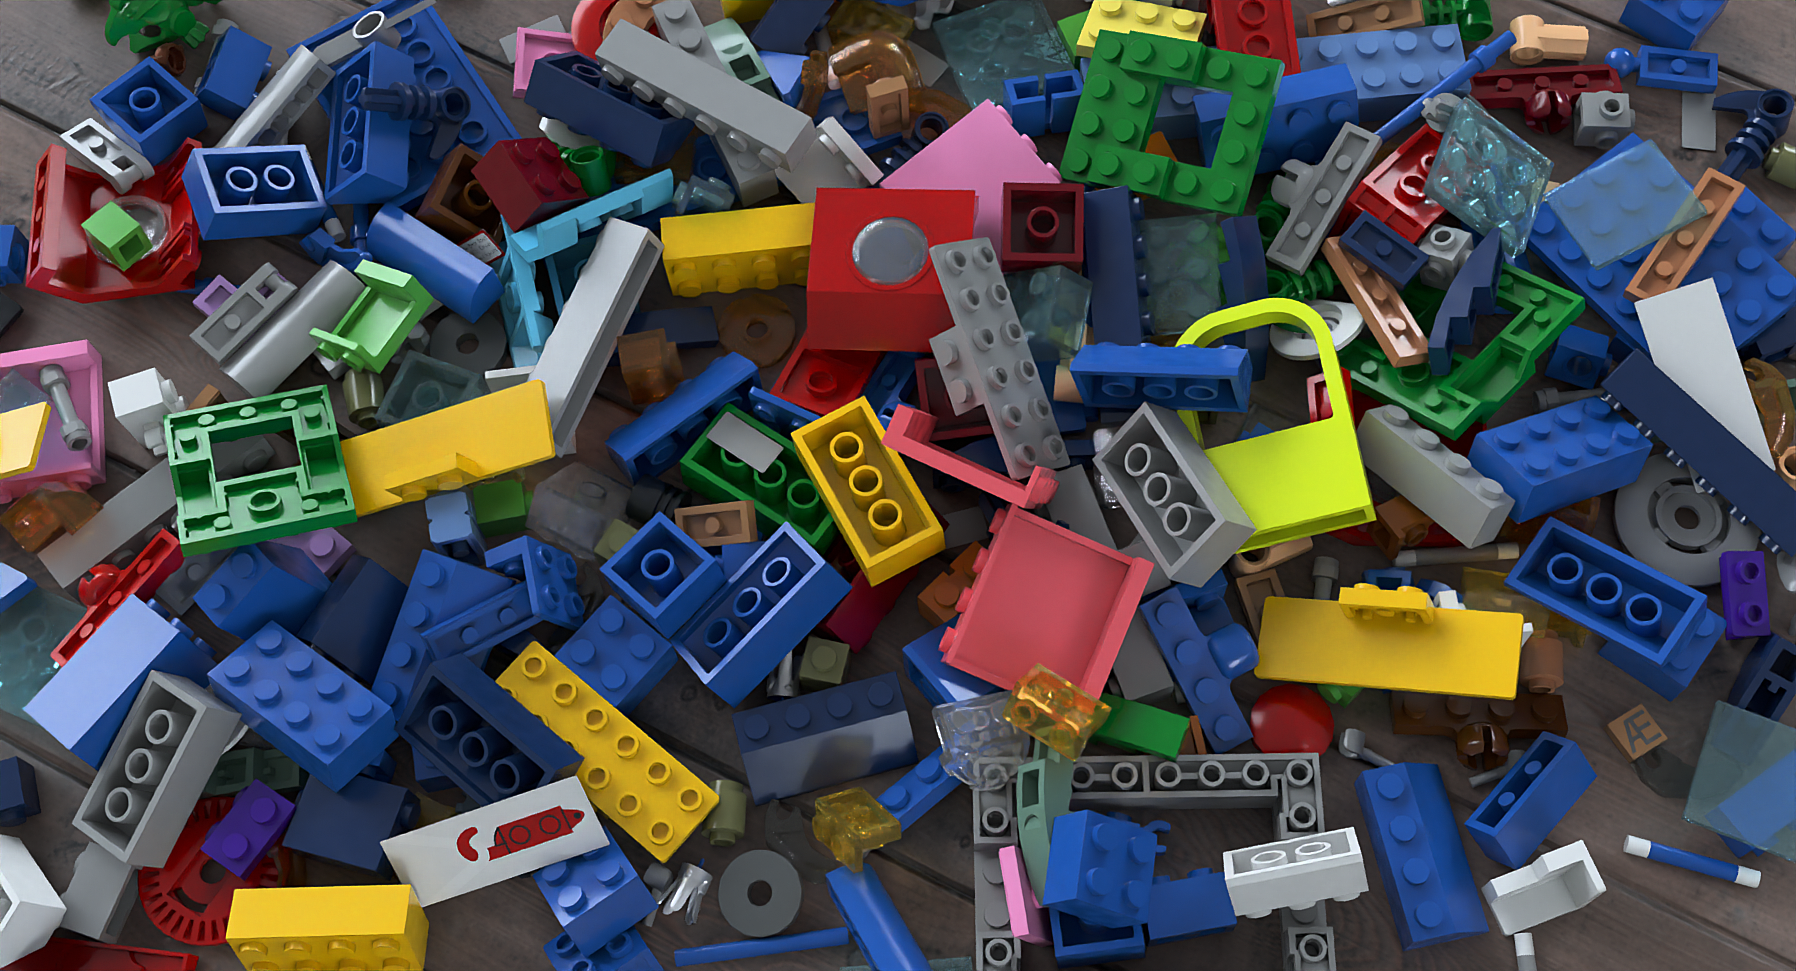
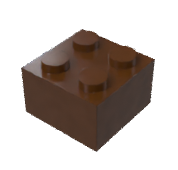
(457, 202)

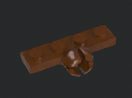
(1478, 722)

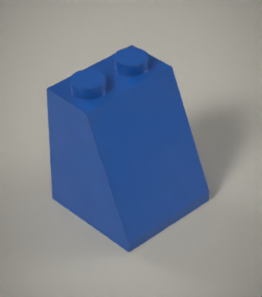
(260, 586)
(937, 680)

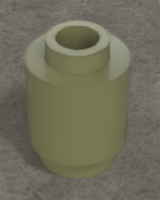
(1781, 165)
(363, 396)
(727, 818)

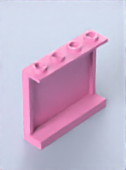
(977, 156)
(55, 461)

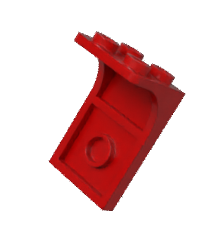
(824, 377)

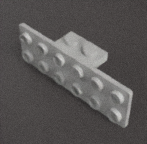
(989, 359)

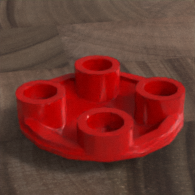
(1291, 721)

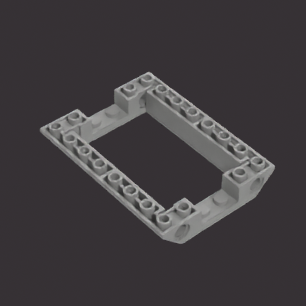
(1146, 782)

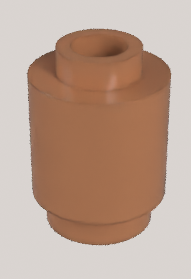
(1542, 663)

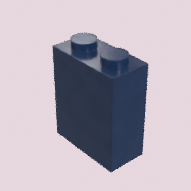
(356, 618)
(350, 824)

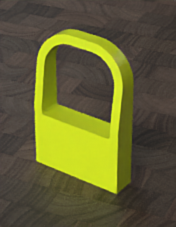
(1296, 477)

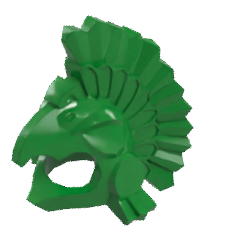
(172, 17)

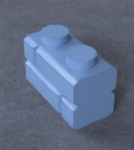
(455, 527)

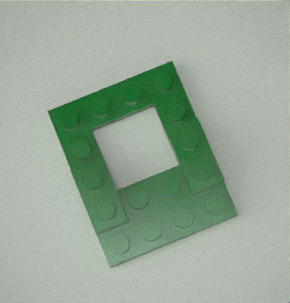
(1120, 109)
(1475, 386)
(262, 504)

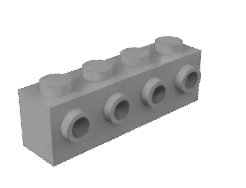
(1432, 476)

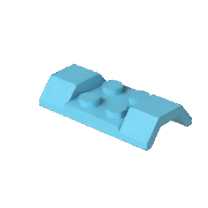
(562, 229)
(521, 305)

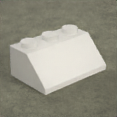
(1295, 873)
(27, 903)

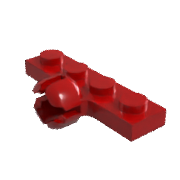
(113, 586)

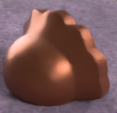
(171, 58)

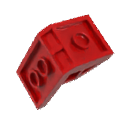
(1254, 29)
(1396, 188)

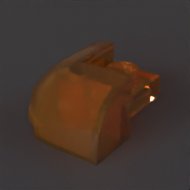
(870, 58)
(46, 510)

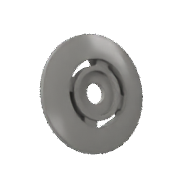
(1647, 522)

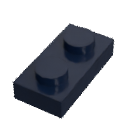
(1383, 250)

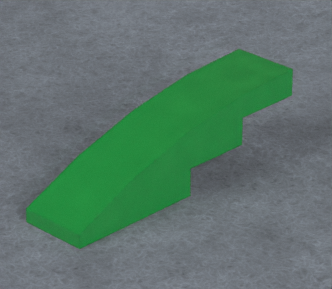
(1142, 728)

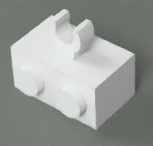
(142, 402)

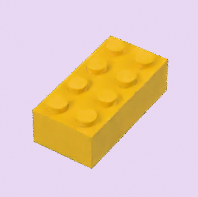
(737, 249)
(868, 491)
(328, 928)

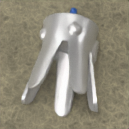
(784, 679)
(691, 881)

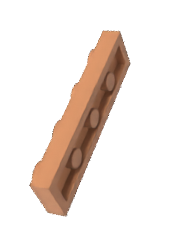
(1679, 251)
(1379, 306)

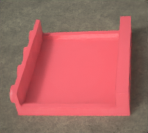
(910, 435)
(1045, 602)

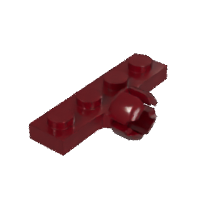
(1543, 91)

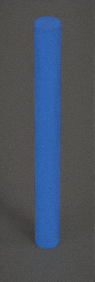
(761, 946)

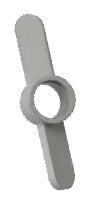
(369, 28)

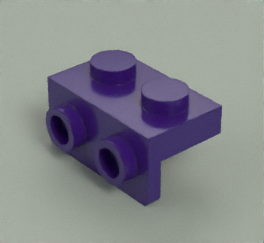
(1744, 594)
(248, 829)

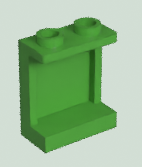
(376, 320)

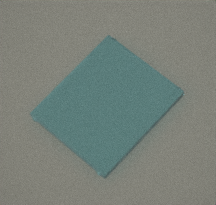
(1624, 204)
(1746, 781)

